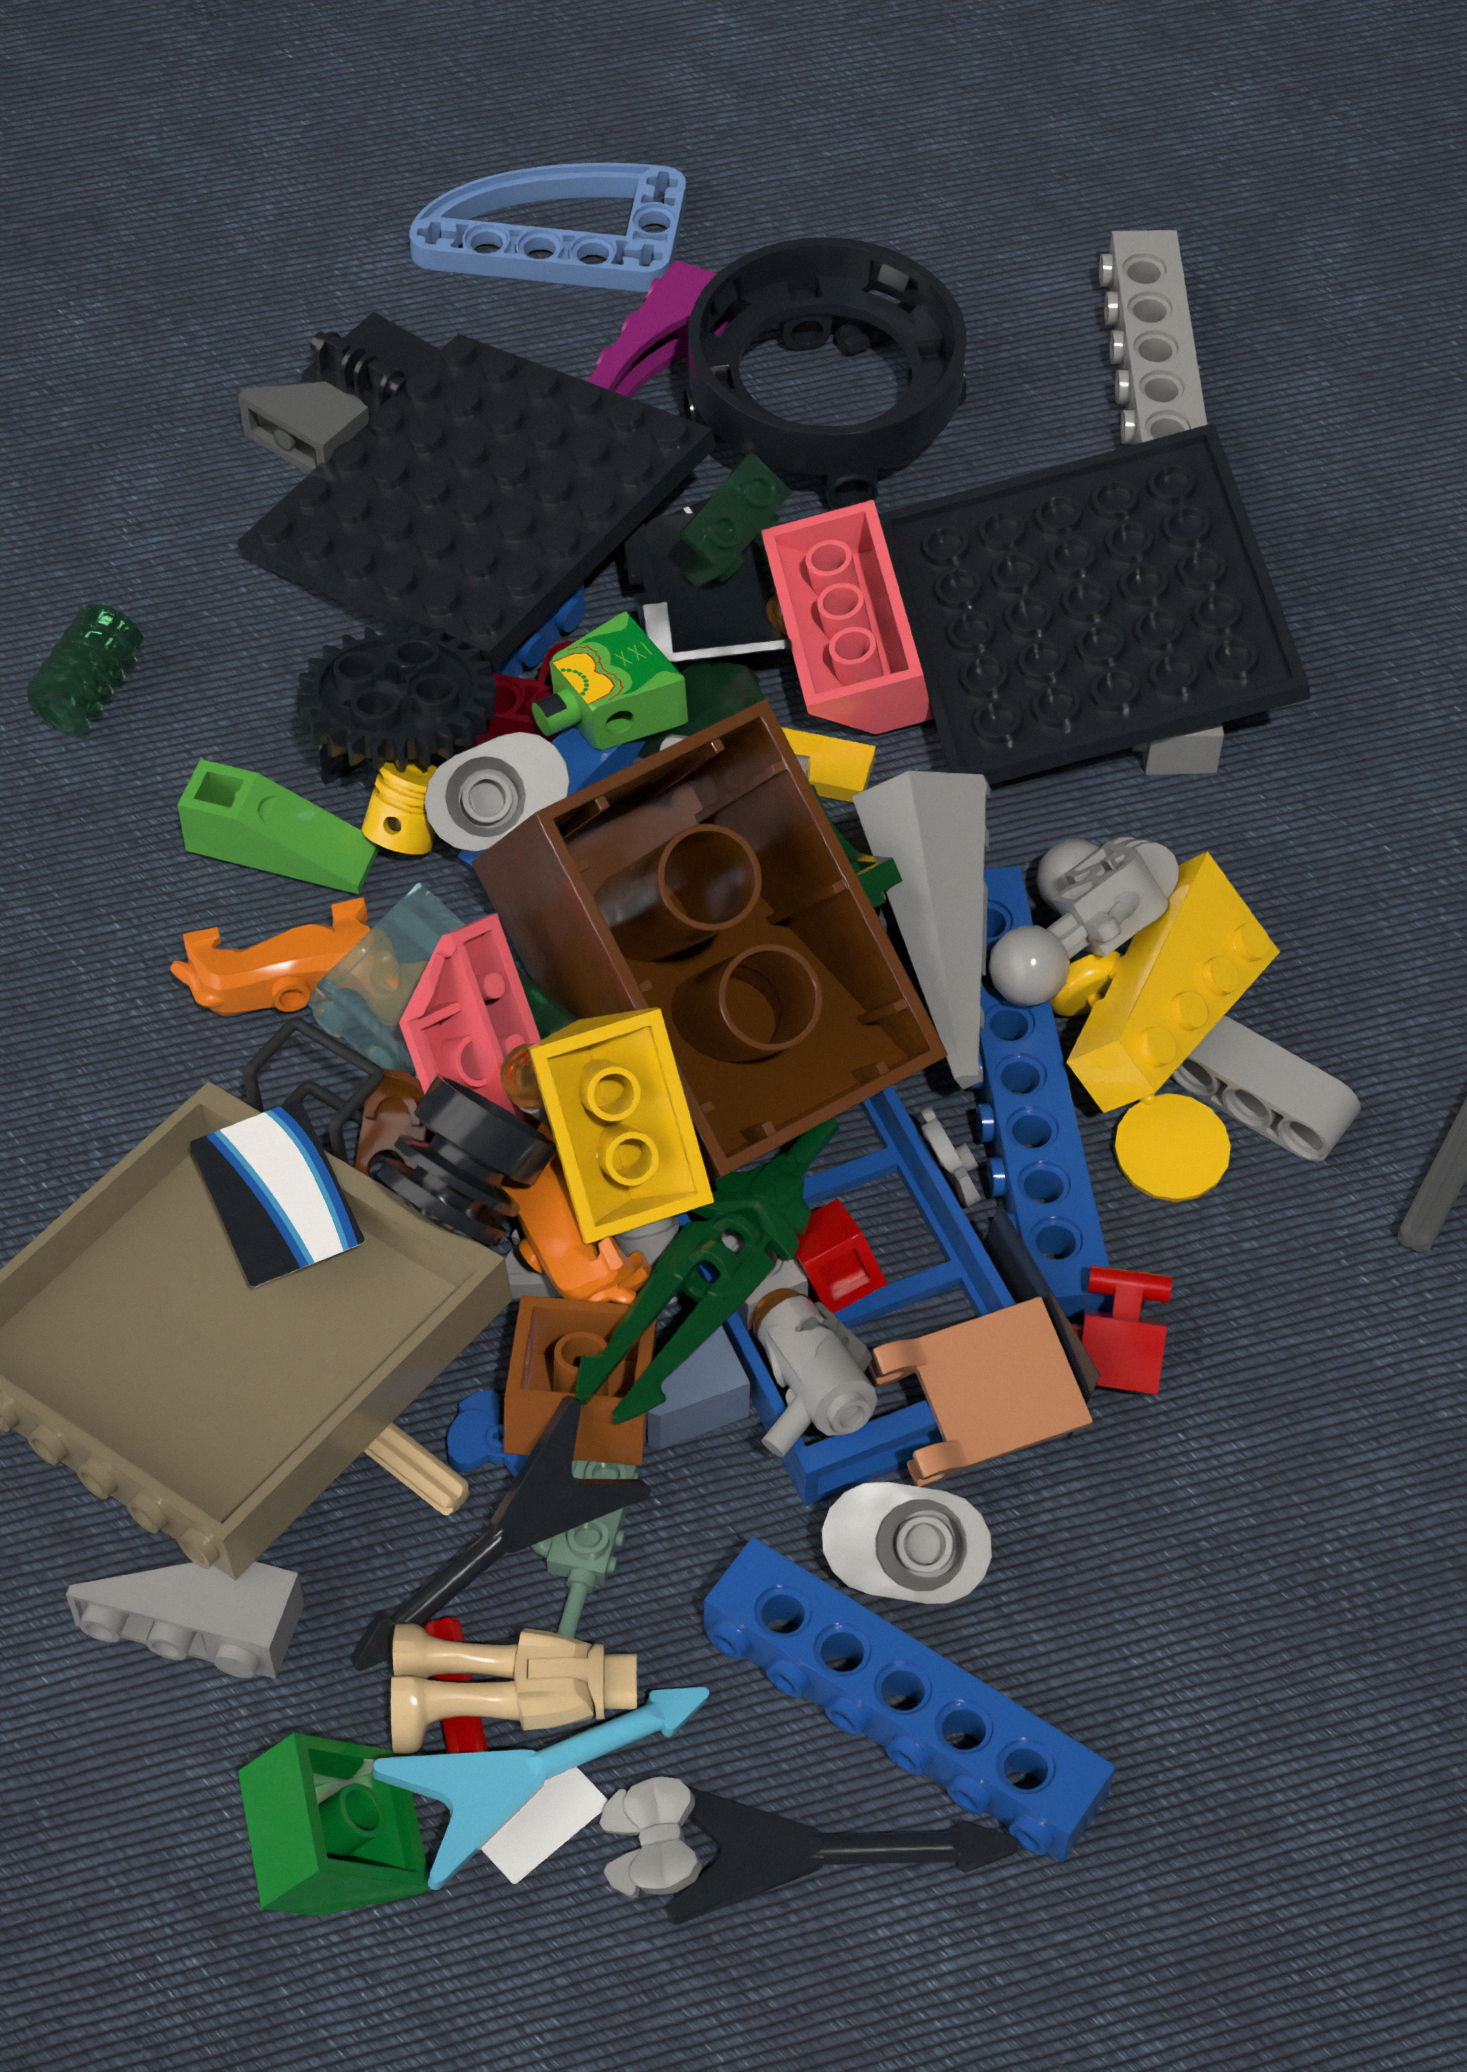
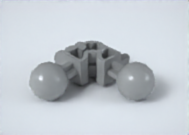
(1102, 903)

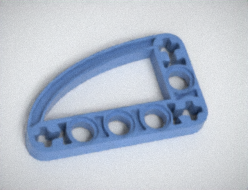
(448, 225)

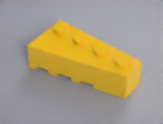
(1171, 987)

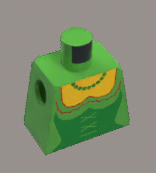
(613, 687)

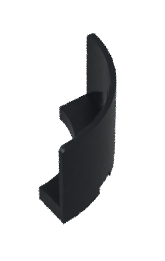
(689, 620)

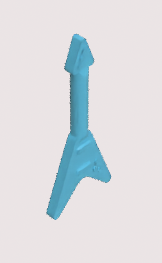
(492, 1786)

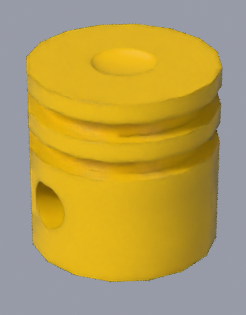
(400, 805)

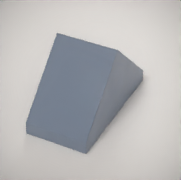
(701, 1394)

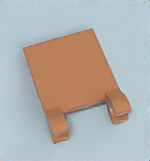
(989, 1386)

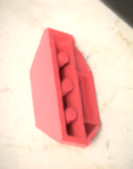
(470, 1013)

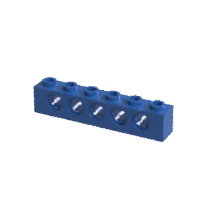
(950, 1700)

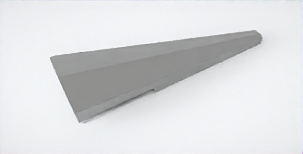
(939, 844)

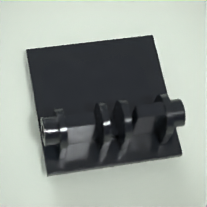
(369, 360)

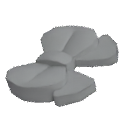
(954, 1160)
(655, 1813)

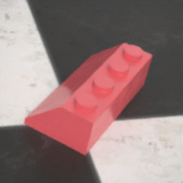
(847, 620)

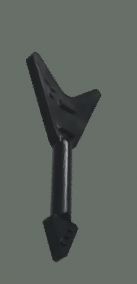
(536, 1507)
(769, 1851)

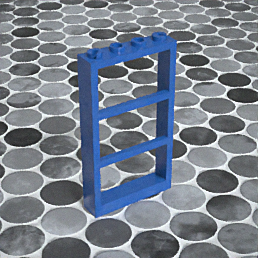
(891, 1439)

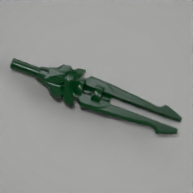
(758, 1207)

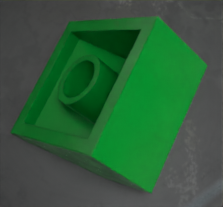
(328, 1830)

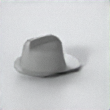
(494, 789)
(907, 1542)

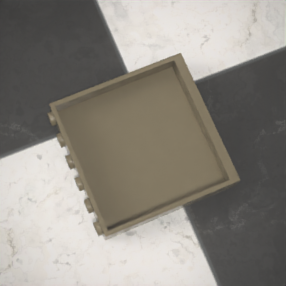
(211, 1397)

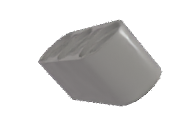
(1269, 1090)

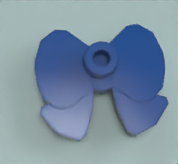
(479, 1437)

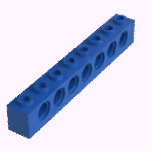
(1038, 1117)

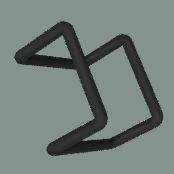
(345, 1109)

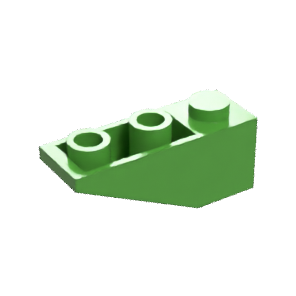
(269, 828)

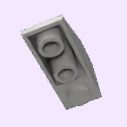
(197, 1614)

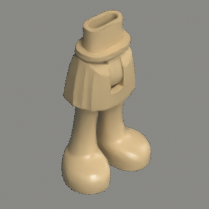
(551, 1688)

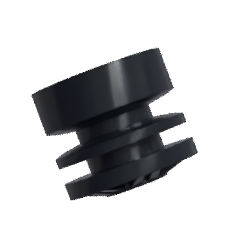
(466, 1161)

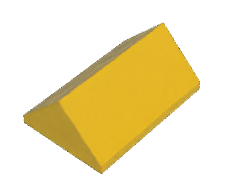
(620, 1122)

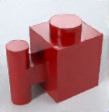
(1122, 1343)

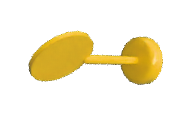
(1166, 1141)

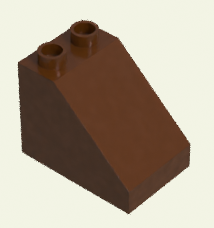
(733, 911)

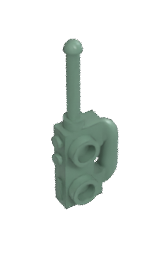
(587, 1550)

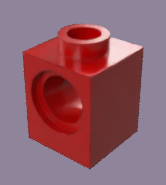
(837, 1258)

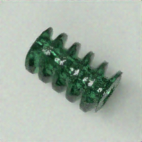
(84, 669)

